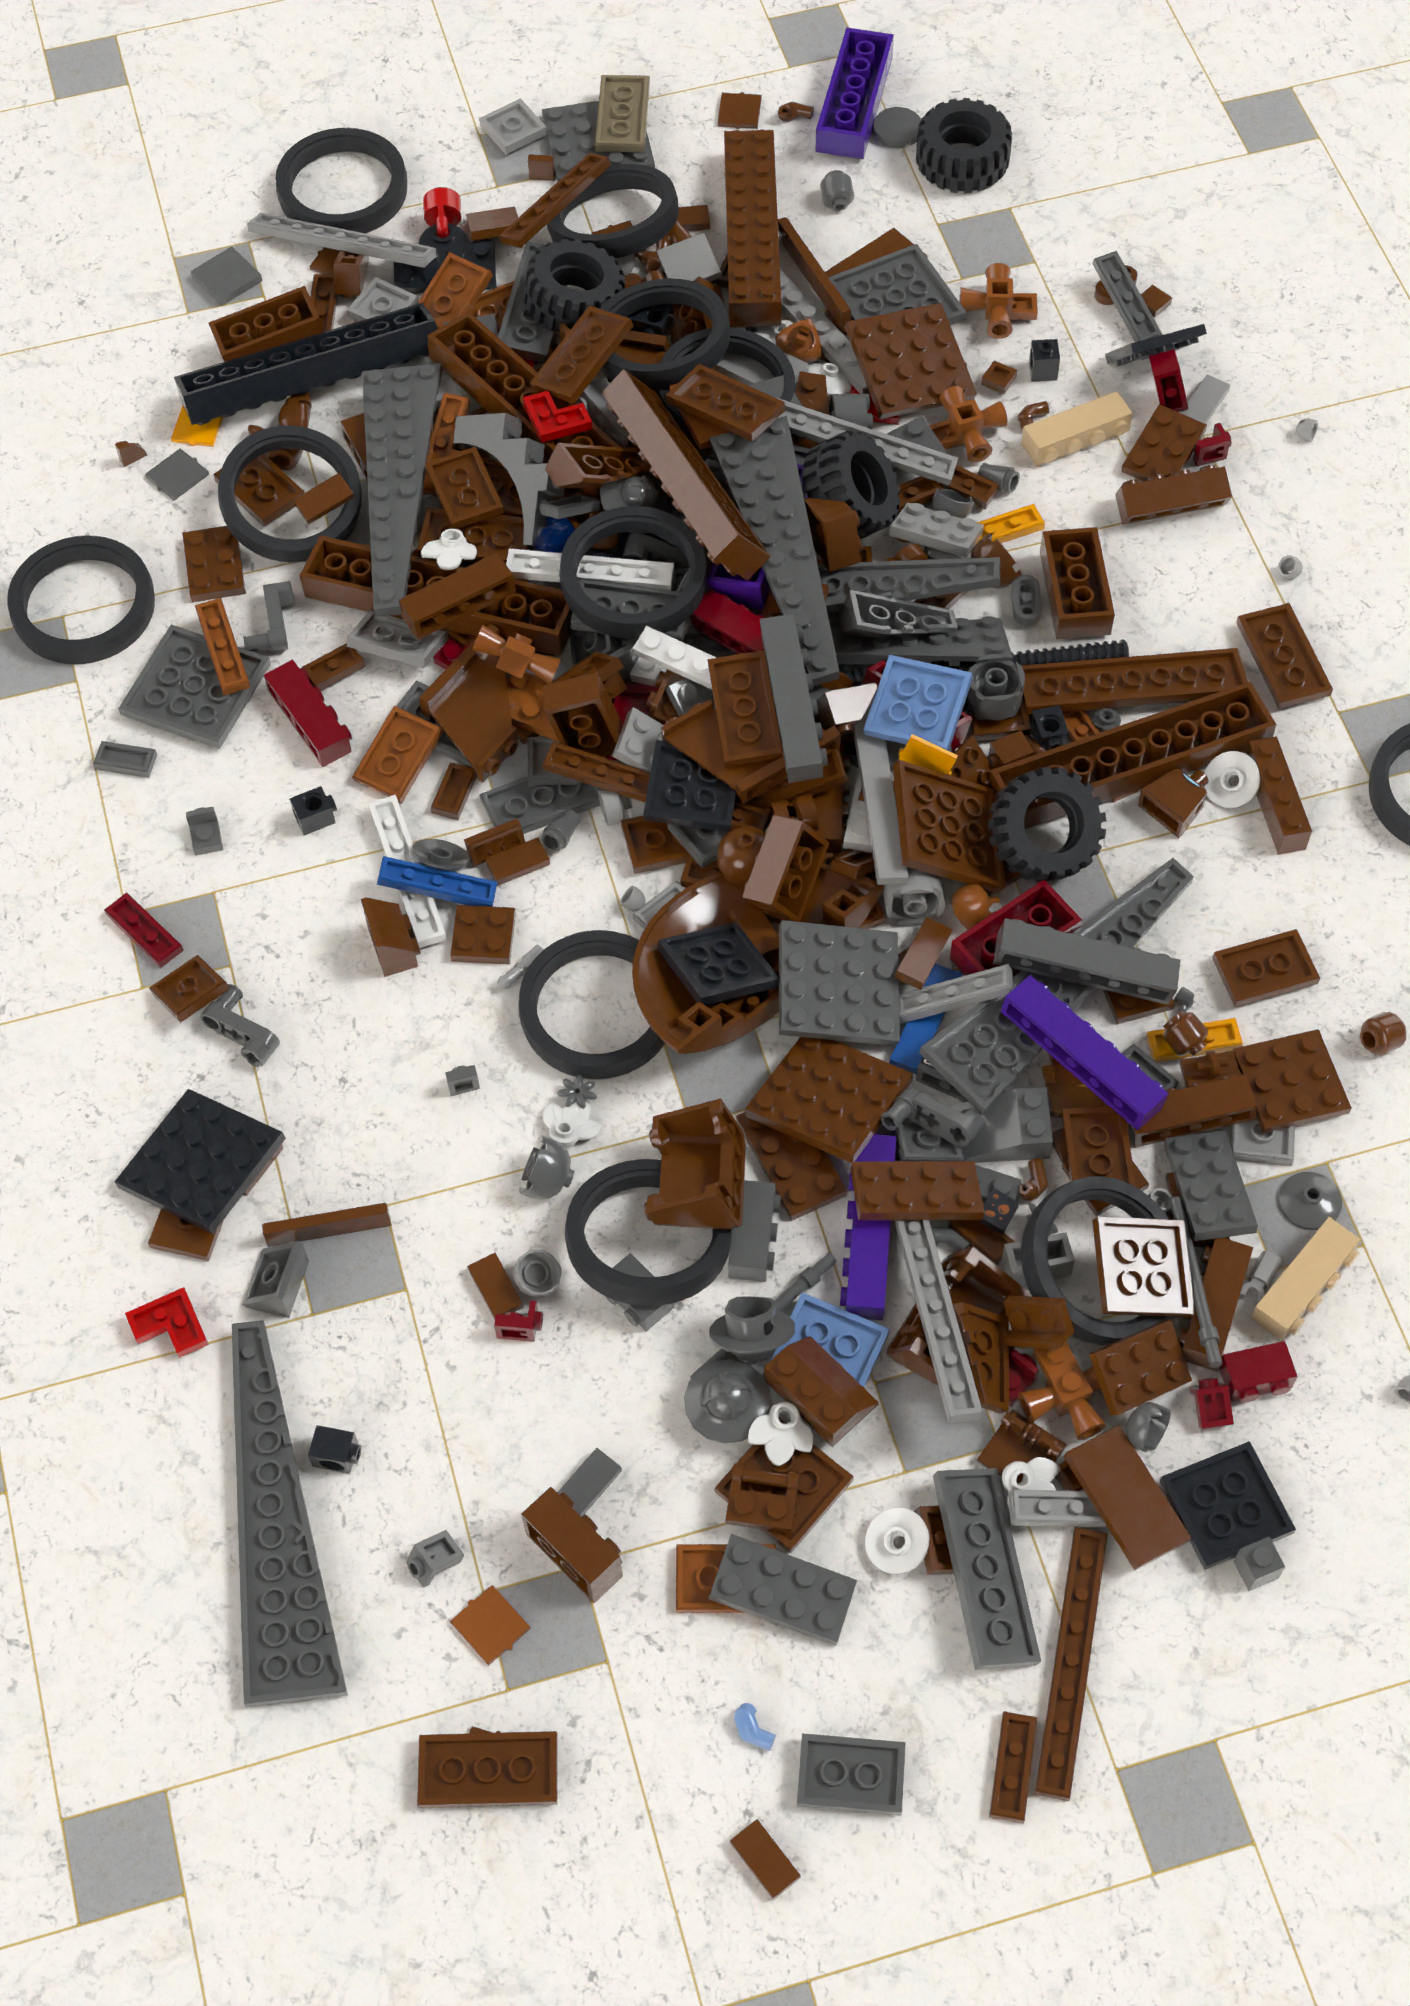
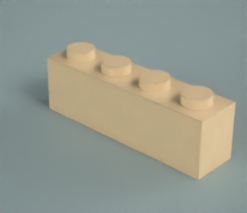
(1076, 428)
(1306, 1279)

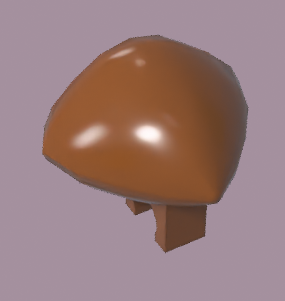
(800, 341)
(972, 904)

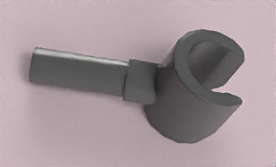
(1185, 999)

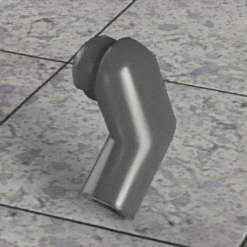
(949, 1237)

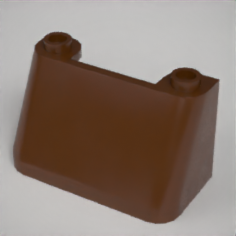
(699, 1168)
(970, 1280)

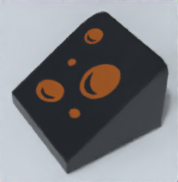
(998, 1211)

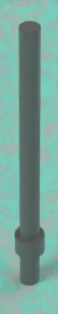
(807, 1279)
(1207, 1333)

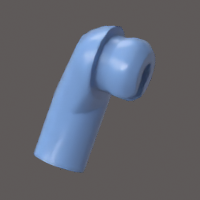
(749, 1729)

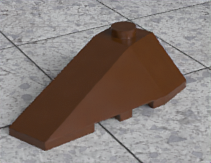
(592, 465)

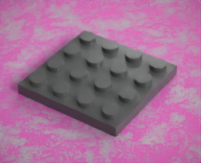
(573, 136)
(896, 284)
(182, 690)
(838, 983)

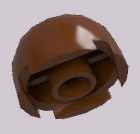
(987, 549)
(738, 853)

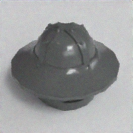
(633, 491)
(752, 1328)
(726, 1400)

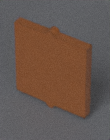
(490, 1625)

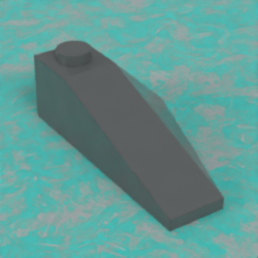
(883, 616)

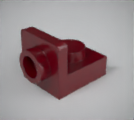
(1212, 448)
(448, 653)
(519, 1327)
(1022, 1374)
(1212, 1403)

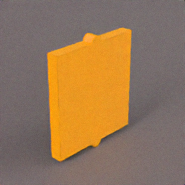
(195, 434)
(927, 755)

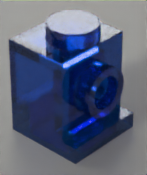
(554, 535)

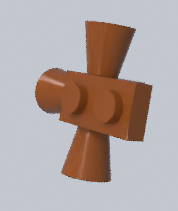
(1000, 301)
(967, 423)
(516, 655)
(1066, 1391)

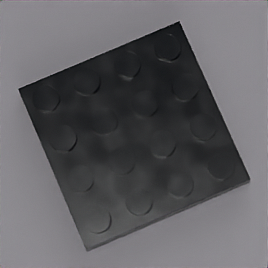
(200, 1160)

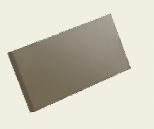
(622, 113)

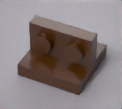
(606, 666)

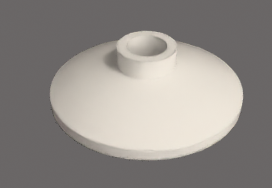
(835, 380)
(1220, 773)
(883, 1537)

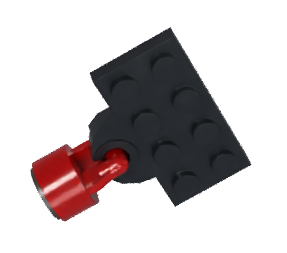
(443, 213)

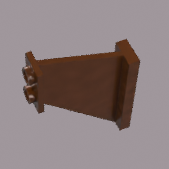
(474, 709)
(699, 739)

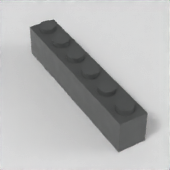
(792, 699)
(1087, 961)

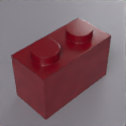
(1168, 380)
(1258, 1372)

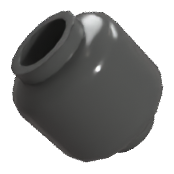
(837, 190)

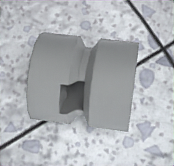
(613, 807)

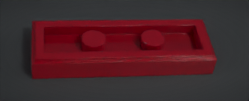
(143, 930)

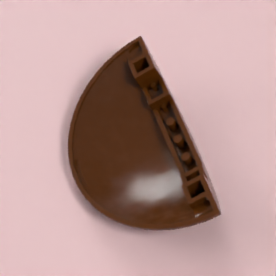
(706, 904)

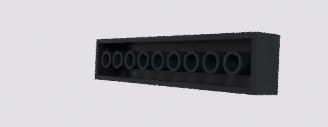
(305, 364)

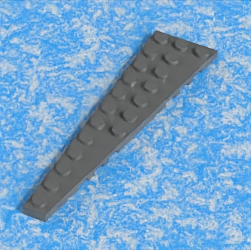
(397, 434)
(771, 500)
(897, 579)
(968, 643)
(988, 1051)
(284, 1605)

